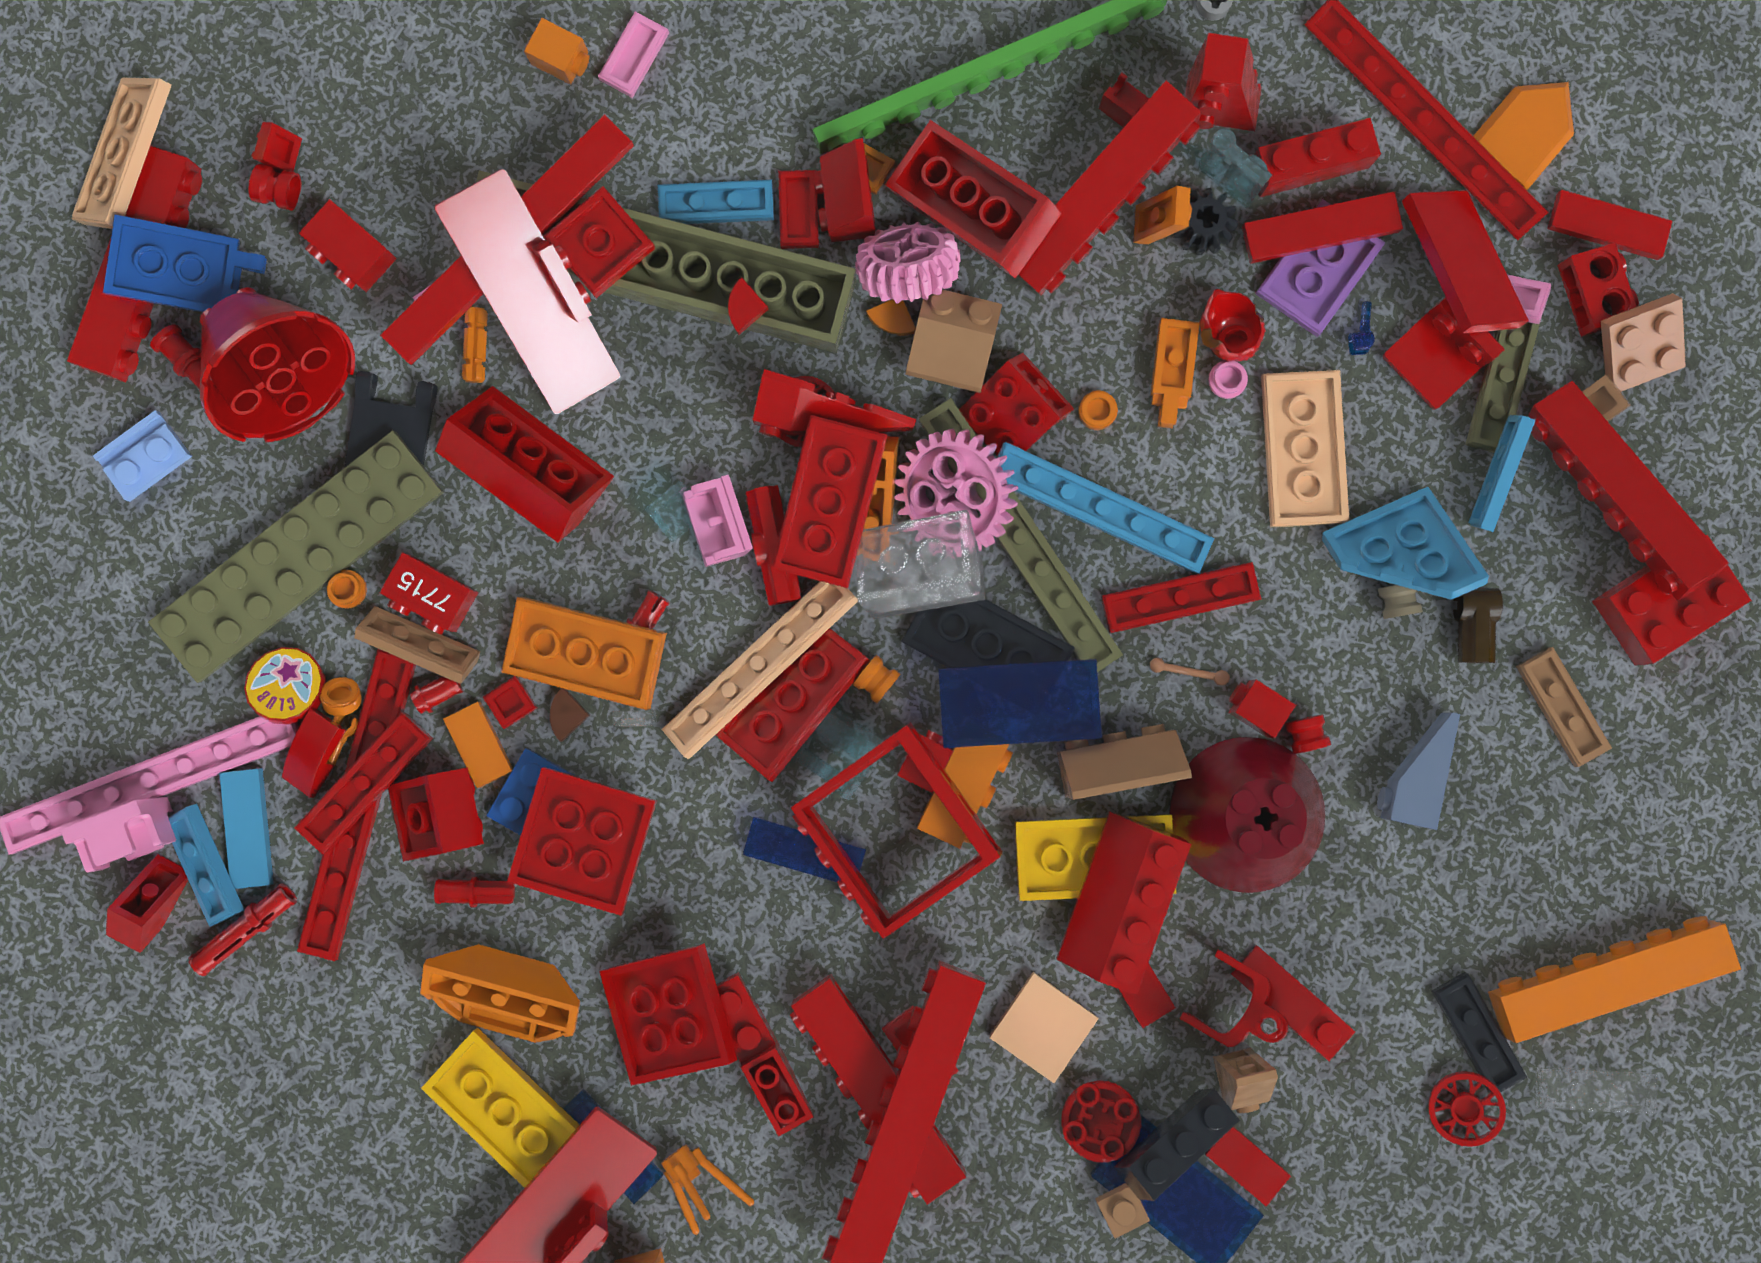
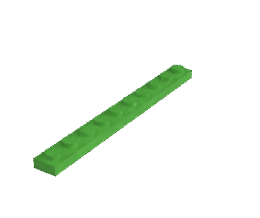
(978, 73)

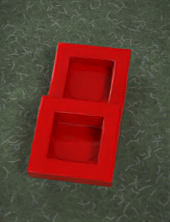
(309, 753)

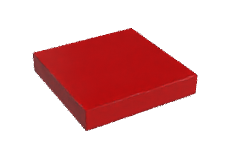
(600, 241)

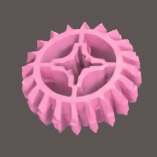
(907, 262)

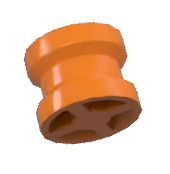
(876, 679)

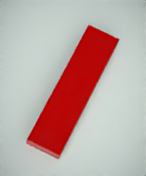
(1322, 227)
(1181, 597)
(363, 783)

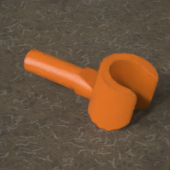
(350, 732)

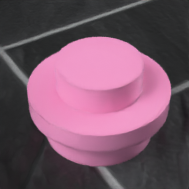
(1227, 379)

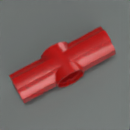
(767, 522)

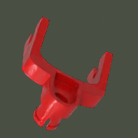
(1254, 1016)

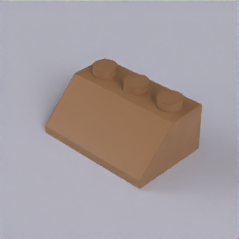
(1122, 762)

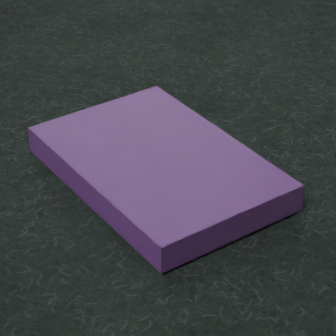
(1317, 282)

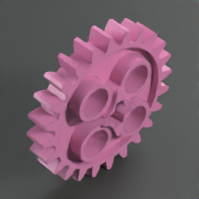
(974, 466)

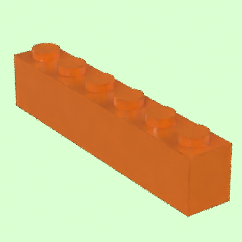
(1614, 979)

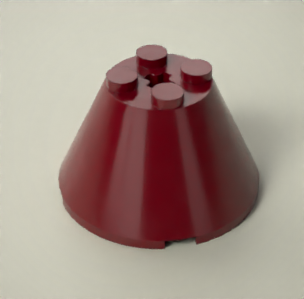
(1218, 809)

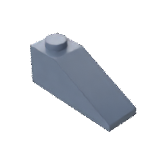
(1419, 783)

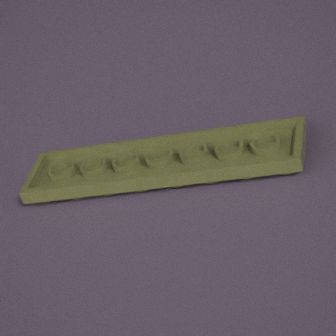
(296, 557)

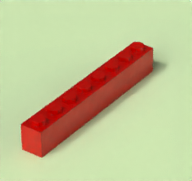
(908, 1116)

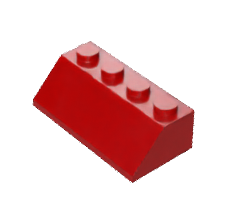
(523, 463)
(1123, 902)

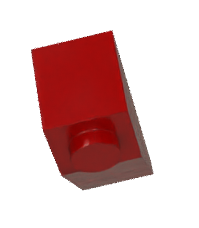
(1301, 1008)

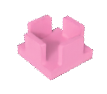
(121, 832)

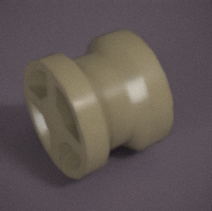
(1399, 601)

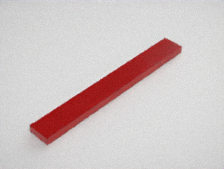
(1426, 118)
(546, 202)
(343, 864)

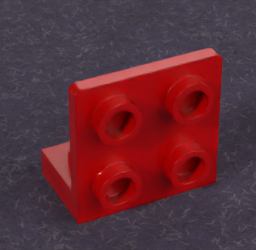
(1439, 357)
(1015, 406)

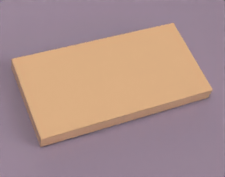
(121, 151)
(1305, 448)

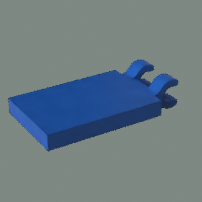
(174, 264)

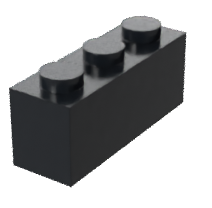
(1176, 1144)

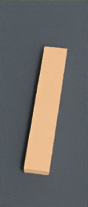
(758, 666)

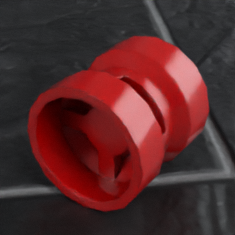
(276, 187)

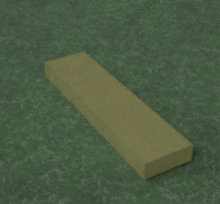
(1502, 386)

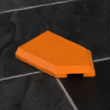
(1529, 129)

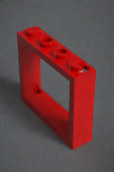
(851, 881)

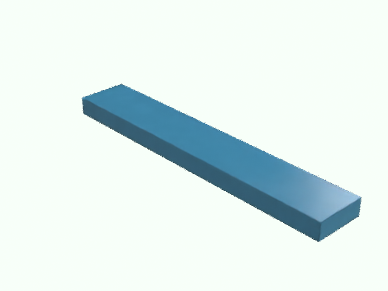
(1106, 510)

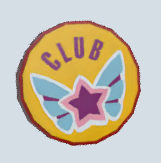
(284, 685)

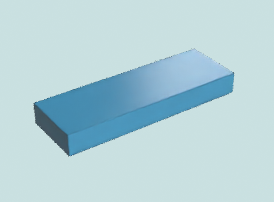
(716, 202)
(1501, 472)
(246, 828)
(204, 866)

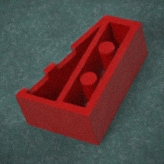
(1225, 83)

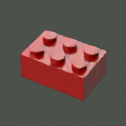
(1655, 623)

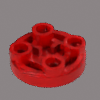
(1101, 1121)

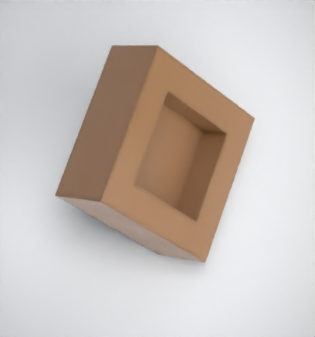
(1606, 398)
(1122, 1210)

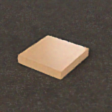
(1043, 1027)

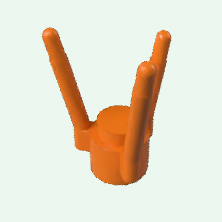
(682, 1169)

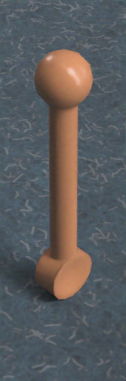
(1220, 677)

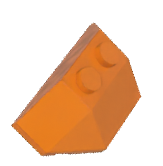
(502, 993)

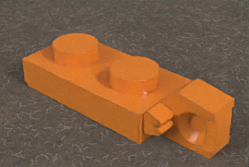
(1173, 368)

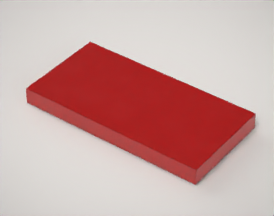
(1464, 261)
(829, 501)
(793, 705)

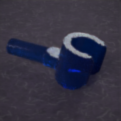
(1362, 341)

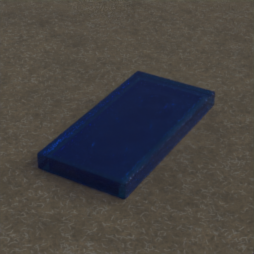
(1019, 703)
(1195, 1212)

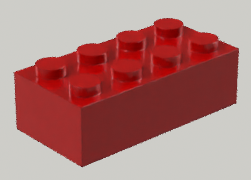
(973, 198)

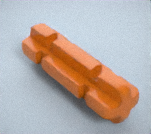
(474, 345)

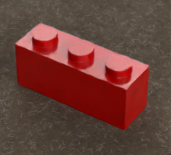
(1319, 156)

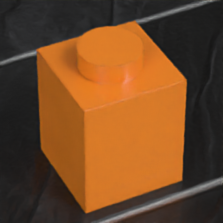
(557, 51)

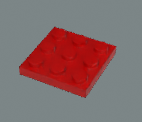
(582, 841)
(668, 1015)

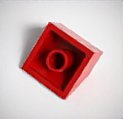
(846, 193)
(436, 814)

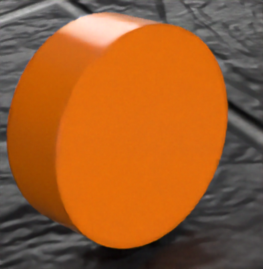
(1097, 410)
(340, 696)

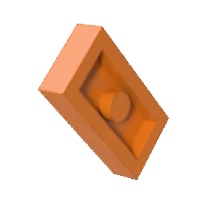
(1162, 215)

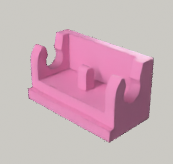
(717, 521)

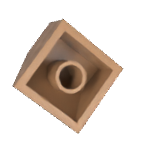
(954, 340)

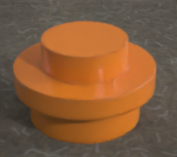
(347, 589)

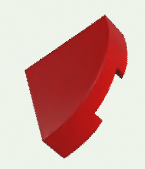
(744, 306)

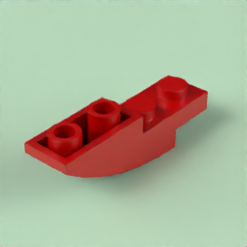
(762, 1058)

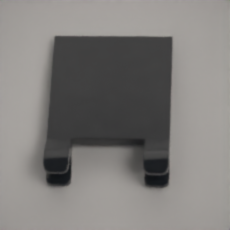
(376, 419)

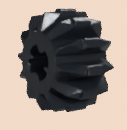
(1216, 216)

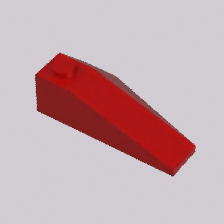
(788, 402)

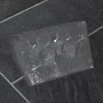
(919, 565)

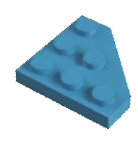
(1408, 546)

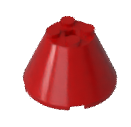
(269, 366)

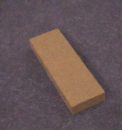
(417, 644)
(1563, 707)

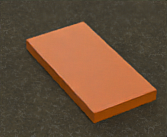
(584, 652)

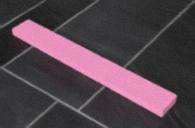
(146, 780)

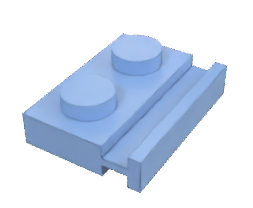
(142, 456)

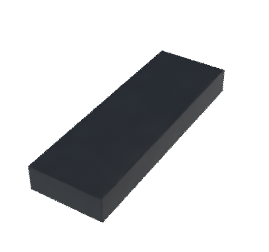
(1478, 1032)

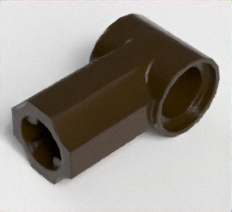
(1477, 620)

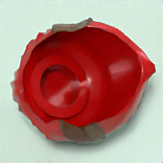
(1231, 326)

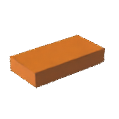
(478, 744)

